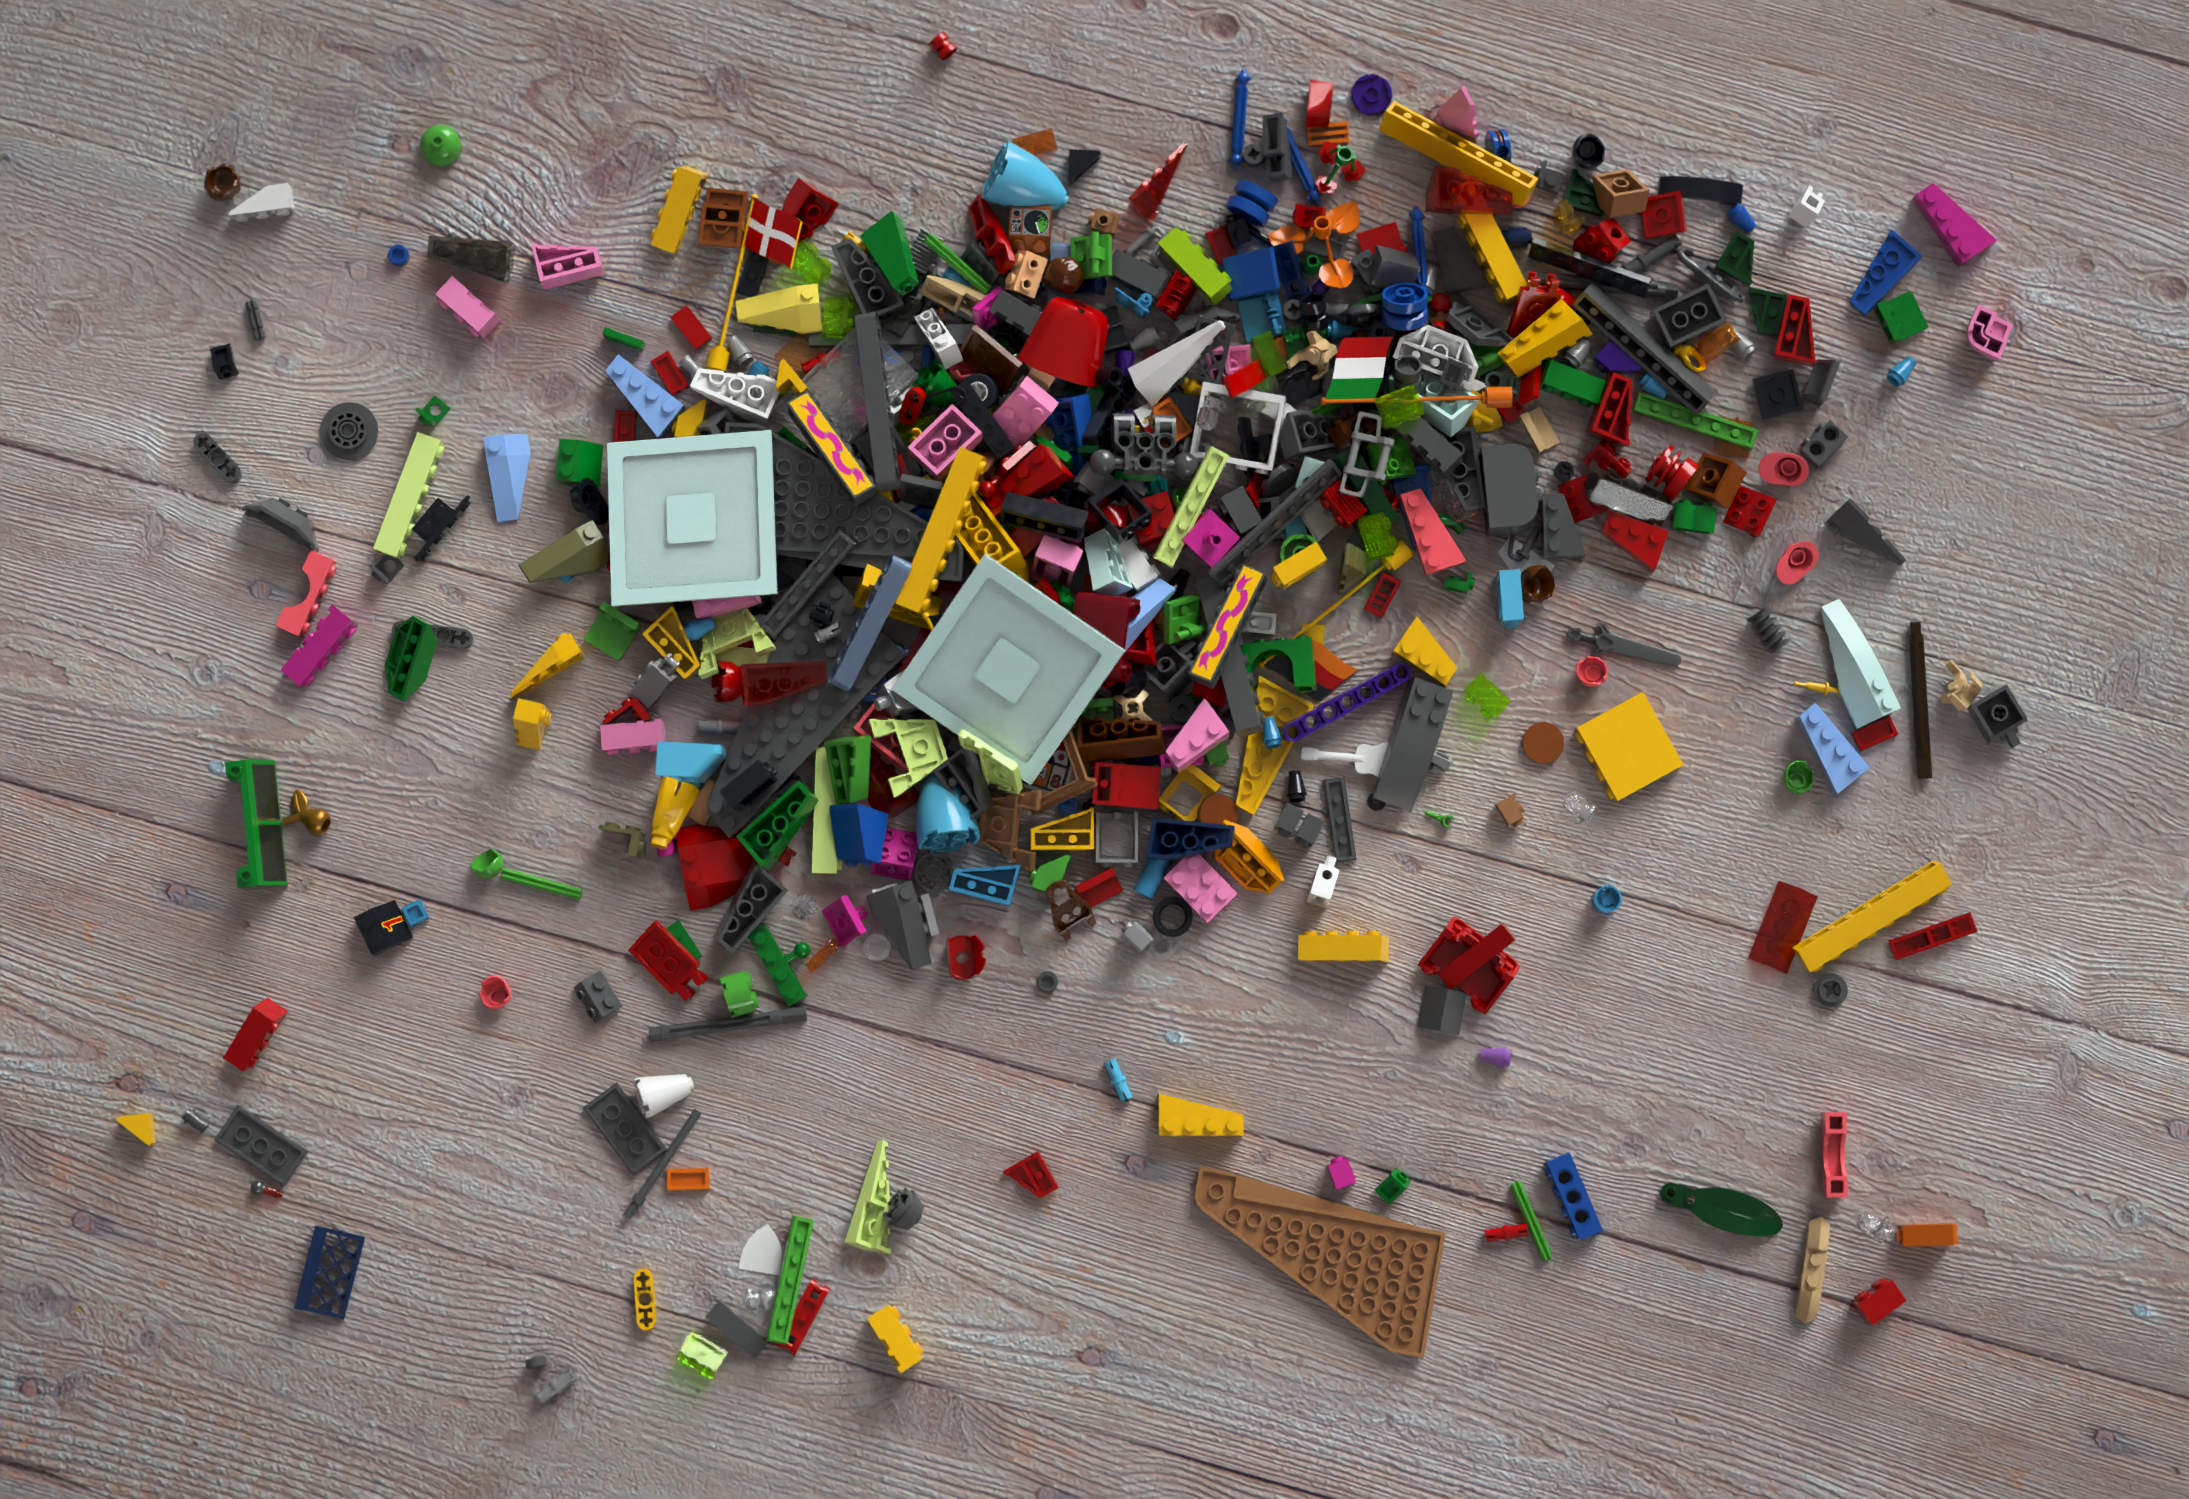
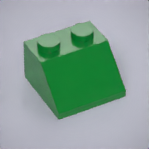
(578, 461)

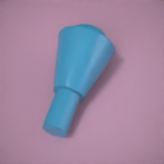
(1338, 330)

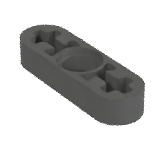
(211, 442)

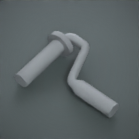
(1143, 239)

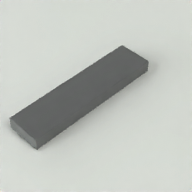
(1340, 819)

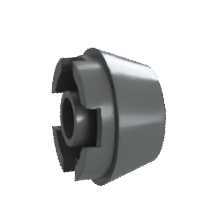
(904, 1209)

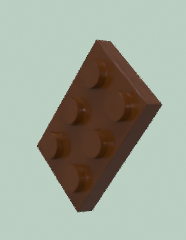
(990, 358)

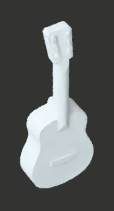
(1366, 759)

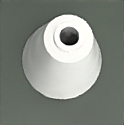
(661, 1092)

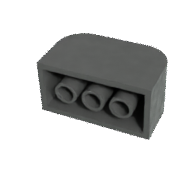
(1508, 489)

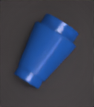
(1741, 217)

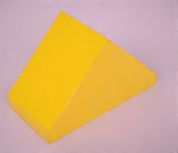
(141, 1126)

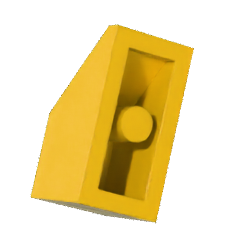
(689, 420)

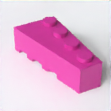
(1952, 225)
(319, 647)

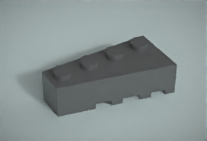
(1430, 445)
(750, 905)

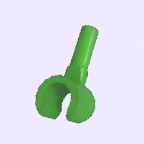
(1439, 818)

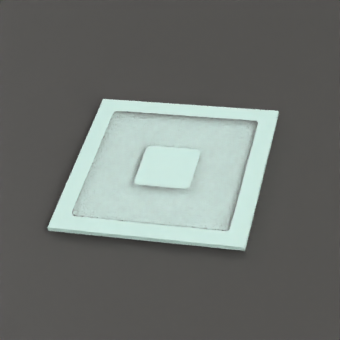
(691, 518)
(1008, 667)

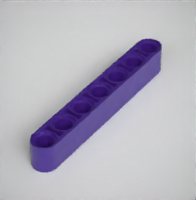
(1335, 704)

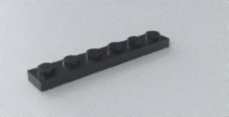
(1589, 267)

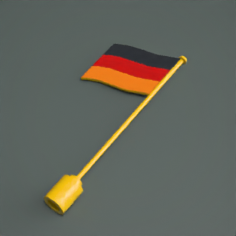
(1328, 667)

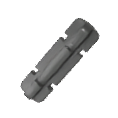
(255, 320)

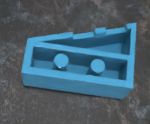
(987, 883)

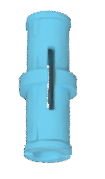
(1118, 1080)

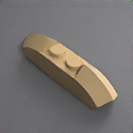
(1812, 1270)

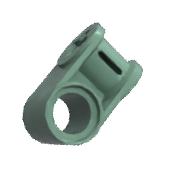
(1505, 380)

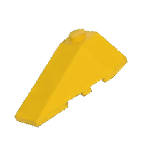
(556, 658)

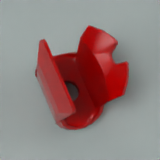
(973, 947)

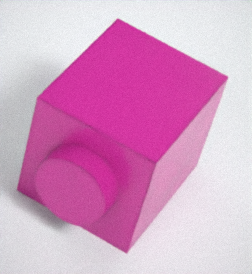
(1341, 1172)

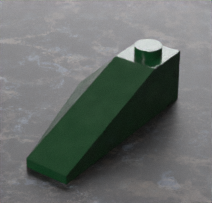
(1374, 497)

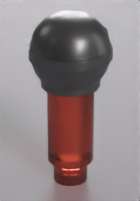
(259, 1188)

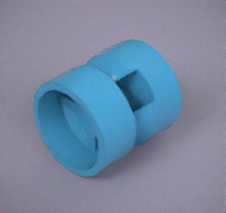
(1606, 899)

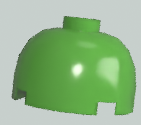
(440, 145)

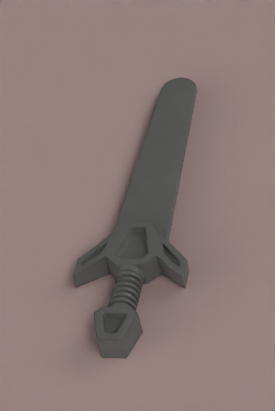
(1611, 643)

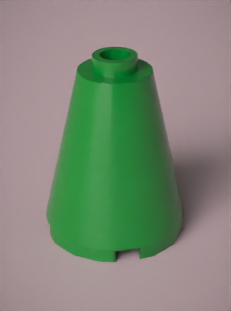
(934, 379)

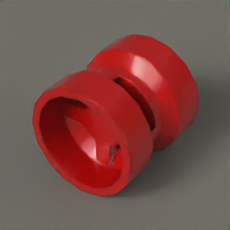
(943, 46)

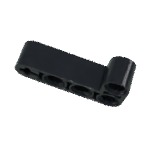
(1116, 399)

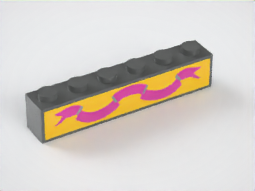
(831, 448)
(1228, 626)

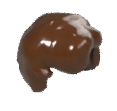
(222, 182)
(1064, 275)
(1537, 584)

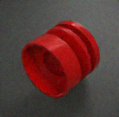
(1671, 472)

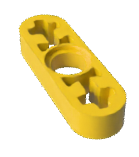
(638, 1305)

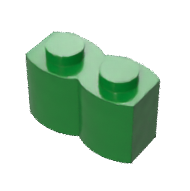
(1693, 517)

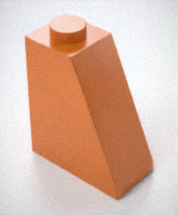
(1927, 1234)

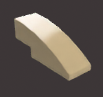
(951, 294)

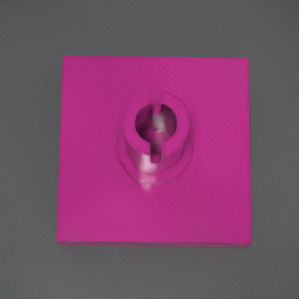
(1210, 538)
(845, 920)

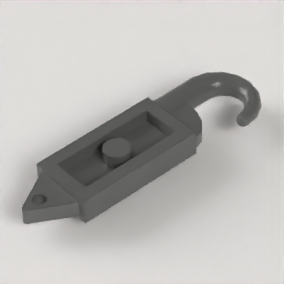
(1709, 274)

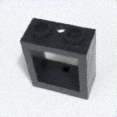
(1108, 495)
(749, 785)

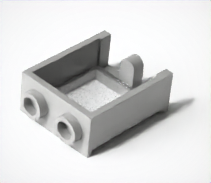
(1117, 839)

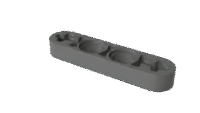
(436, 629)

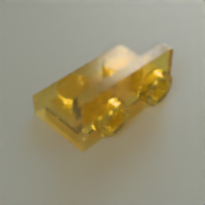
(1563, 214)

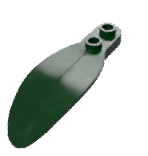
(1726, 1209)

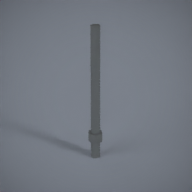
(639, 1198)

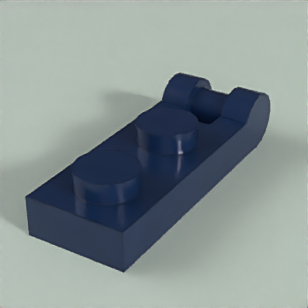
(1290, 270)

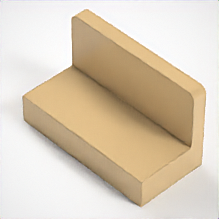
(1538, 430)

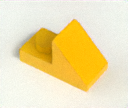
(789, 379)

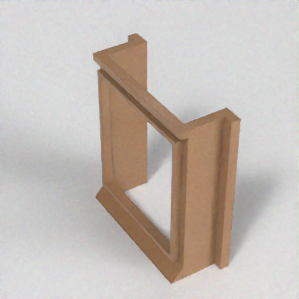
(1073, 788)

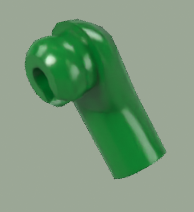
(1457, 527)

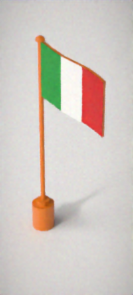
(1361, 369)

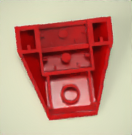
(711, 864)

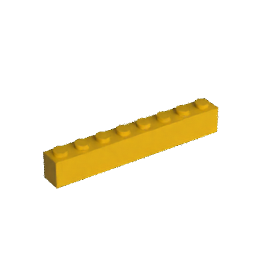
(1456, 152)
(941, 530)
(1872, 916)

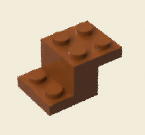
(723, 218)

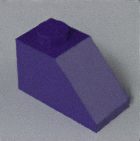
(1615, 360)

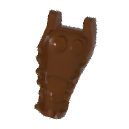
(1067, 908)

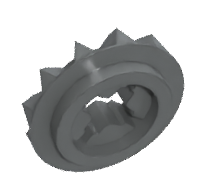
(1840, 988)

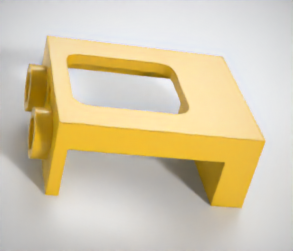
(1196, 779)

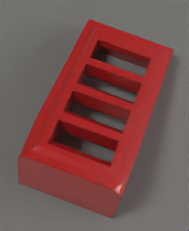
(1380, 613)

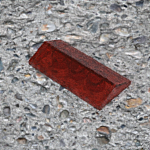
(1782, 927)

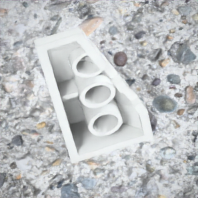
(743, 394)

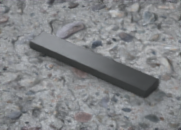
(807, 583)

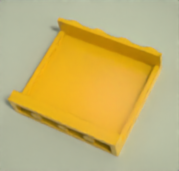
(1628, 747)

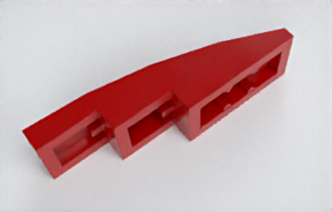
(992, 233)
(1244, 378)
(1933, 936)

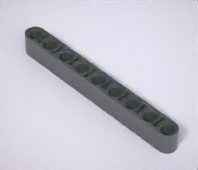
(877, 402)

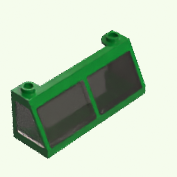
(262, 824)

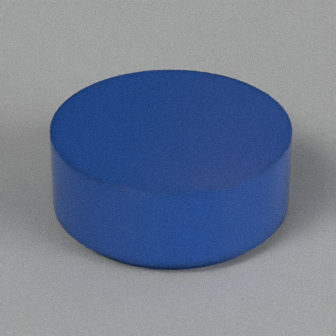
(398, 255)
(1069, 807)

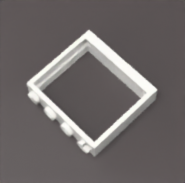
(1241, 464)

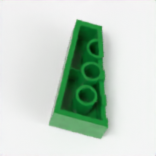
(777, 825)

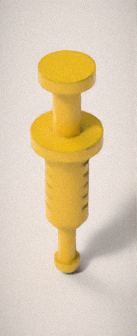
(1818, 687)

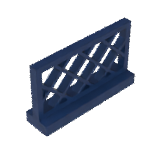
(311, 1266)

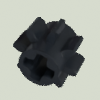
(821, 614)

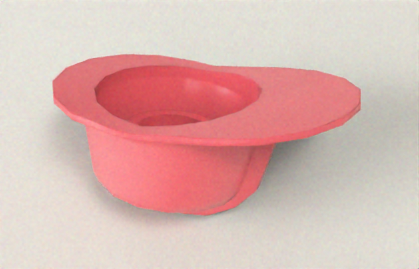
(1783, 469)
(1796, 562)

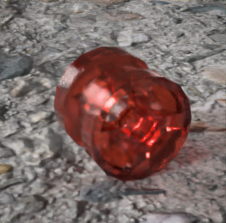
(786, 856)

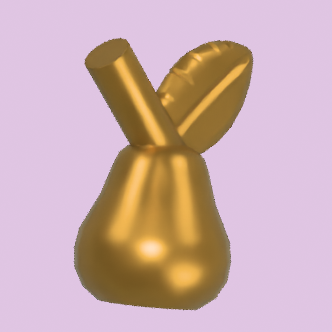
(315, 820)

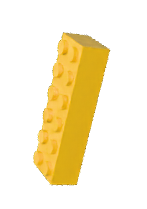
(1493, 255)
(984, 535)

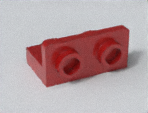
(1607, 457)

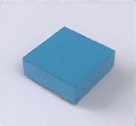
(415, 913)

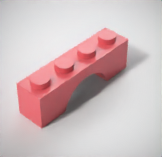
(297, 618)
(1833, 1154)

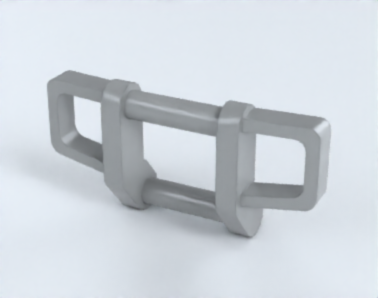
(1357, 437)

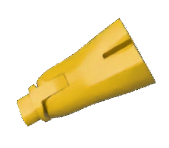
(671, 810)

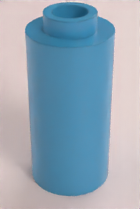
(1151, 877)

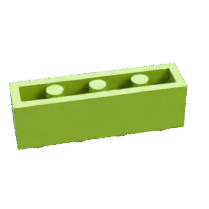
(1193, 263)

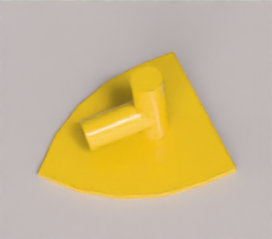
(1484, 418)

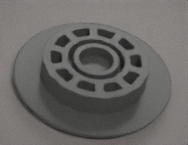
(349, 430)

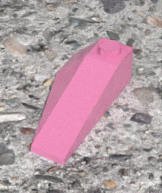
(1458, 115)

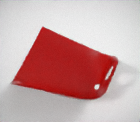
(1067, 342)

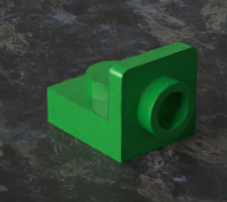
(1455, 583)
(1392, 1186)

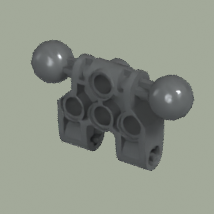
(1163, 429)

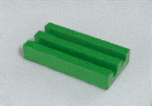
(623, 339)

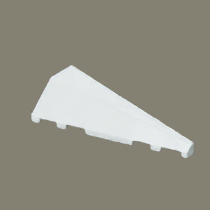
(1160, 371)

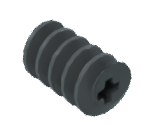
(1768, 630)

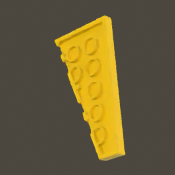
(1263, 764)

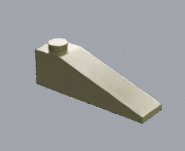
(572, 554)
(1353, 567)

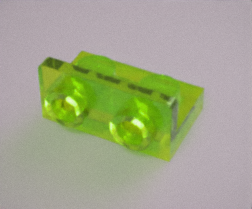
(836, 316)
(1400, 406)
(1486, 696)
(701, 1355)

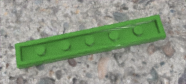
(1702, 423)
(789, 1280)

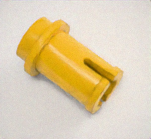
(857, 241)

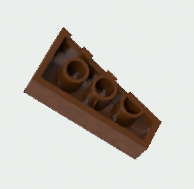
(1117, 739)

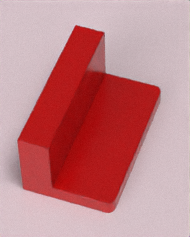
(1099, 888)

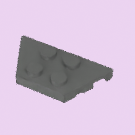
(1475, 325)

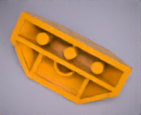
(1250, 861)

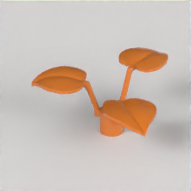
(1343, 220)

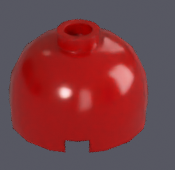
(726, 682)

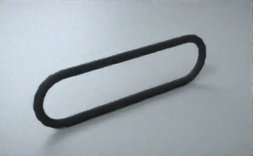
(942, 409)

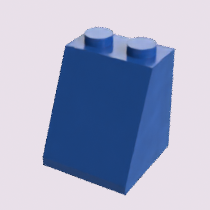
(1252, 274)
(858, 833)

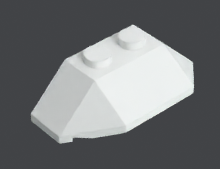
(1435, 347)

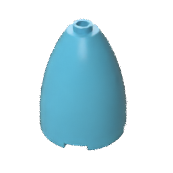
(1022, 180)
(942, 819)

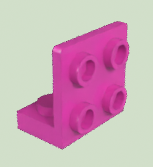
(897, 855)

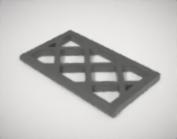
(1220, 364)

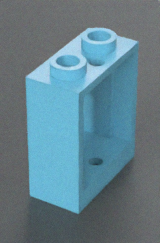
(1509, 598)

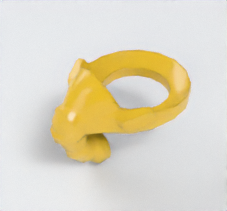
(1688, 350)

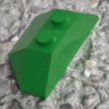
(409, 657)

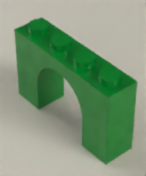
(1297, 651)

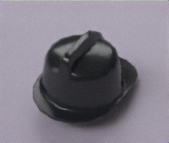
(588, 500)

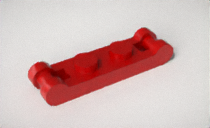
(805, 1315)

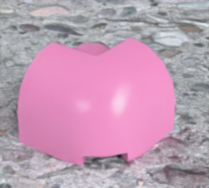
(1987, 332)
(1236, 358)

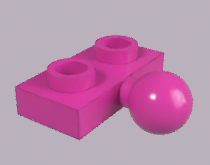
(981, 310)

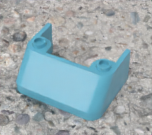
(689, 761)

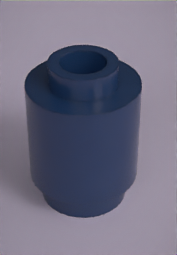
(1517, 237)

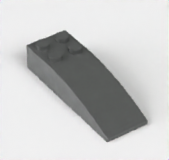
(1412, 743)

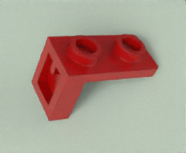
(640, 712)

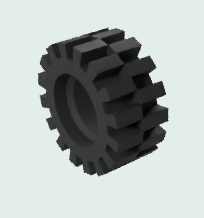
(1009, 334)

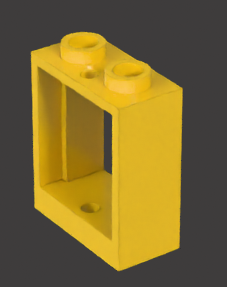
(1298, 566)

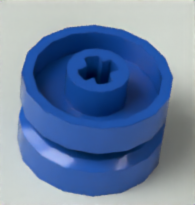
(1251, 202)
(1404, 306)

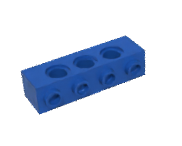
(1591, 1223)

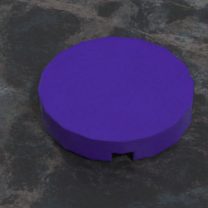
(1371, 94)

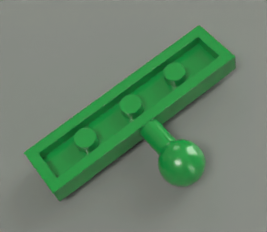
(778, 964)

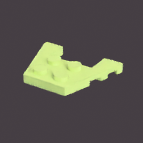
(730, 632)
(919, 745)
(995, 766)

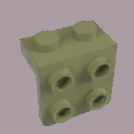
(637, 845)

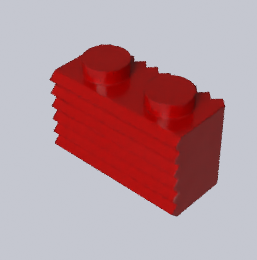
(1343, 507)

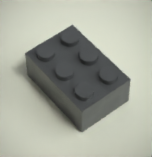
(1688, 317)

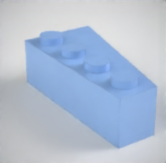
(647, 398)
(1831, 749)

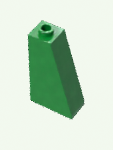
(891, 250)

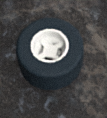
(985, 388)

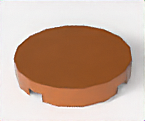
(1543, 742)
(1217, 809)

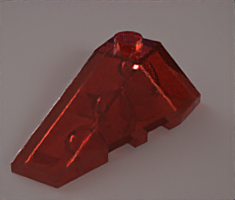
(1151, 194)
(771, 682)
(879, 790)

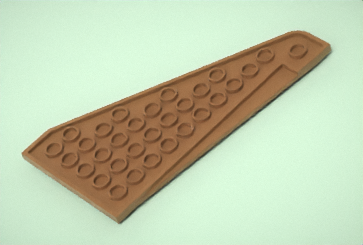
(1354, 1261)

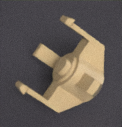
(1316, 353)
(1959, 691)
(1133, 707)

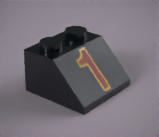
(383, 927)

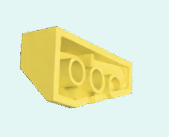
(788, 309)

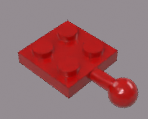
(986, 488)

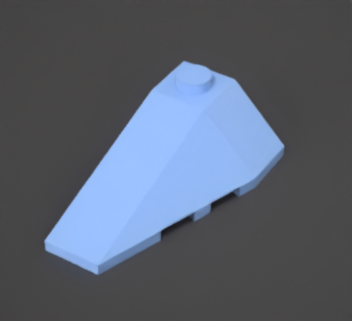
(507, 467)
(1151, 601)

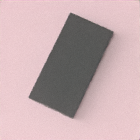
(625, 1128)
(261, 1145)

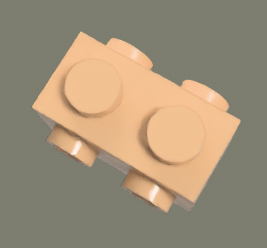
(1026, 274)

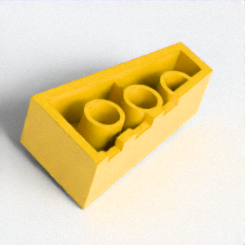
(1543, 338)
(1189, 1118)

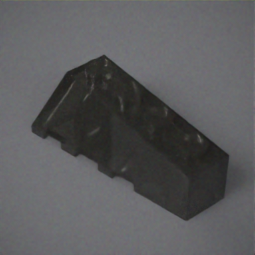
(480, 256)
(1626, 495)

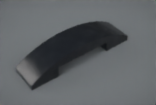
(1703, 189)

